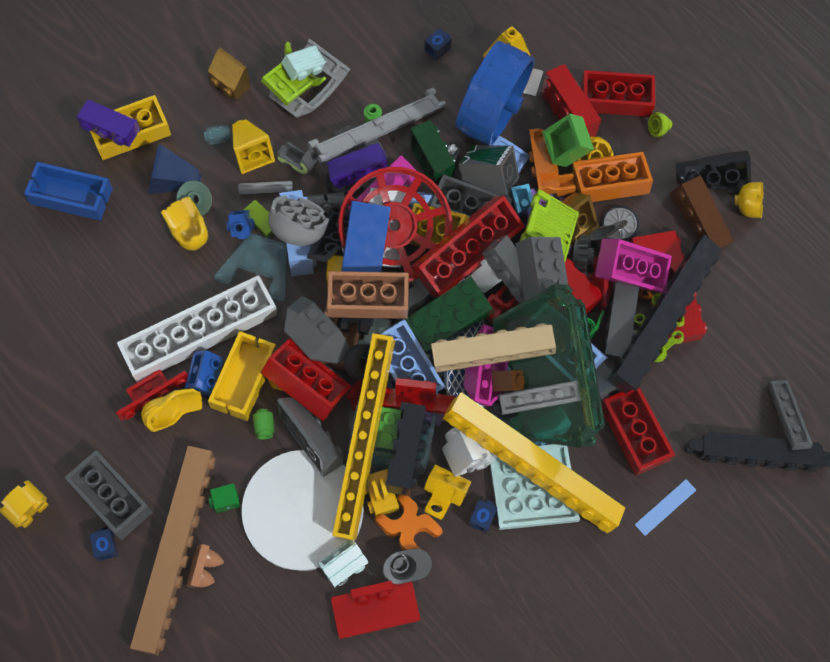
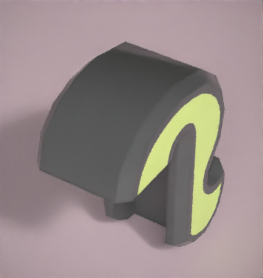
(299, 160)

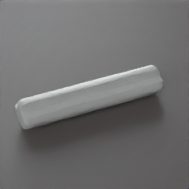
(265, 187)

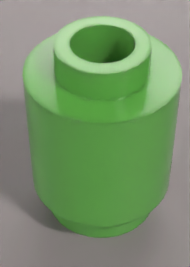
(372, 112)
(263, 424)

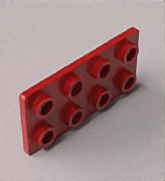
(375, 608)

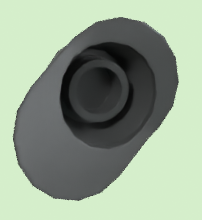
(607, 232)
(407, 566)

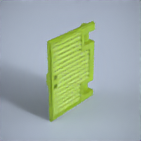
(551, 221)

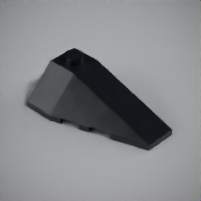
(720, 171)
(330, 242)

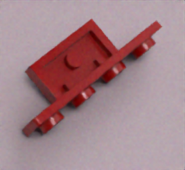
(150, 388)
(417, 393)

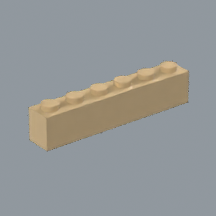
(493, 348)

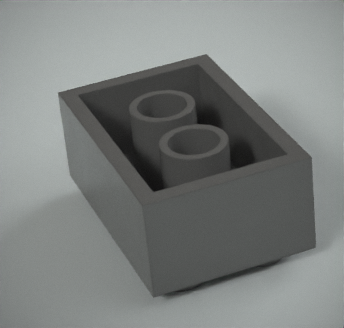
(540, 264)

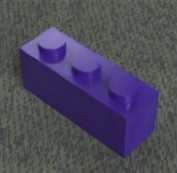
(108, 123)
(357, 164)

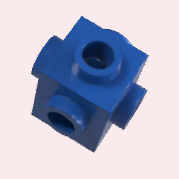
(243, 218)

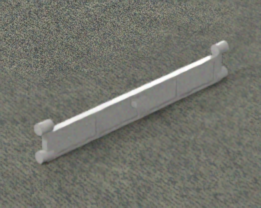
(377, 127)

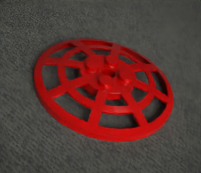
(402, 214)

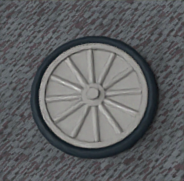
(621, 213)

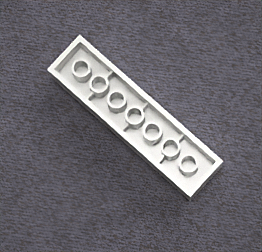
(197, 328)

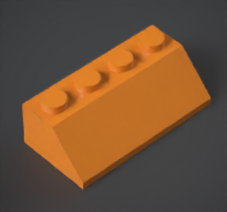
(613, 176)

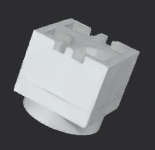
(465, 453)

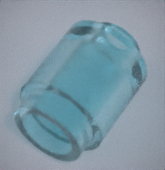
(217, 134)

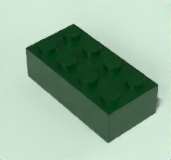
(450, 314)

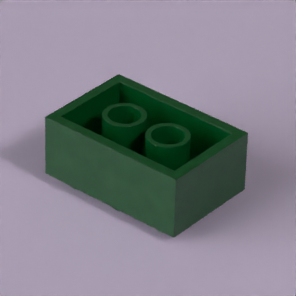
(431, 152)

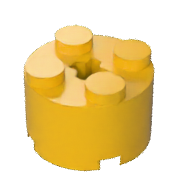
(23, 504)

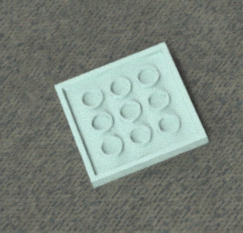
(524, 503)

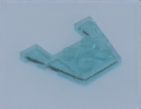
(261, 257)

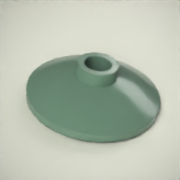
(193, 189)

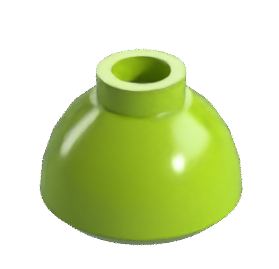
(659, 124)

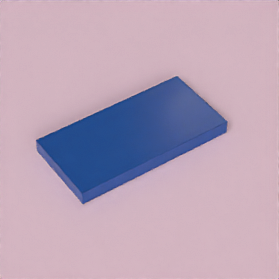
(365, 237)

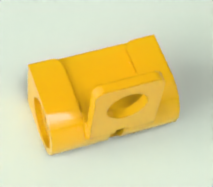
(445, 490)

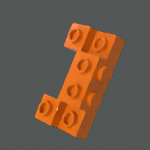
(545, 171)

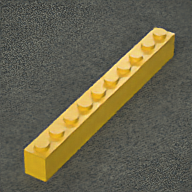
(364, 437)
(534, 463)

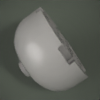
(297, 221)

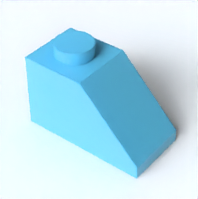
(521, 197)

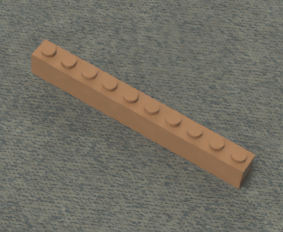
(172, 552)

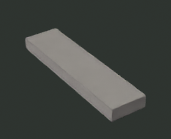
(540, 397)

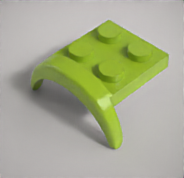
(283, 87)

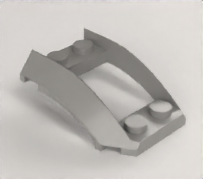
(333, 68)

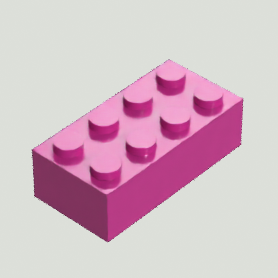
(633, 265)

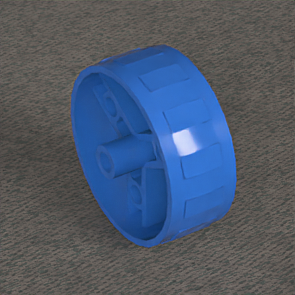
(494, 93)

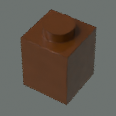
(508, 380)

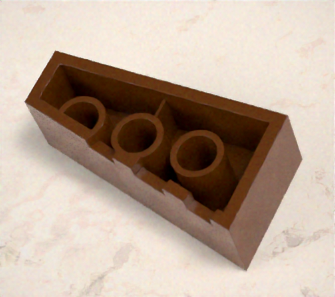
(701, 211)

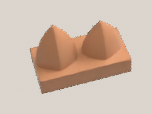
(202, 558)

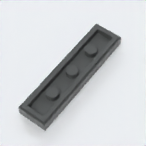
(790, 415)

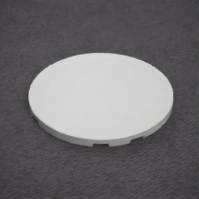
(293, 511)

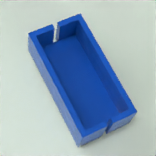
(68, 191)

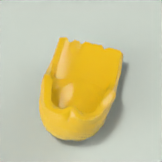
(186, 224)
(168, 409)

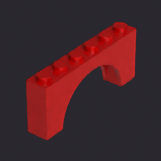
(670, 244)

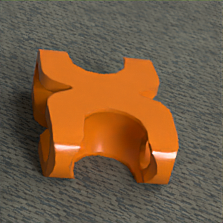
(408, 524)

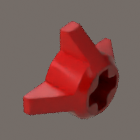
(354, 394)

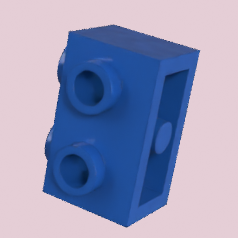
(204, 372)

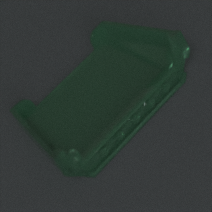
(564, 424)

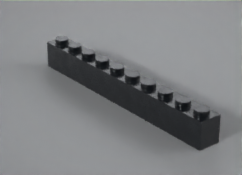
(664, 315)

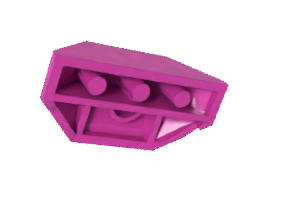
(479, 378)

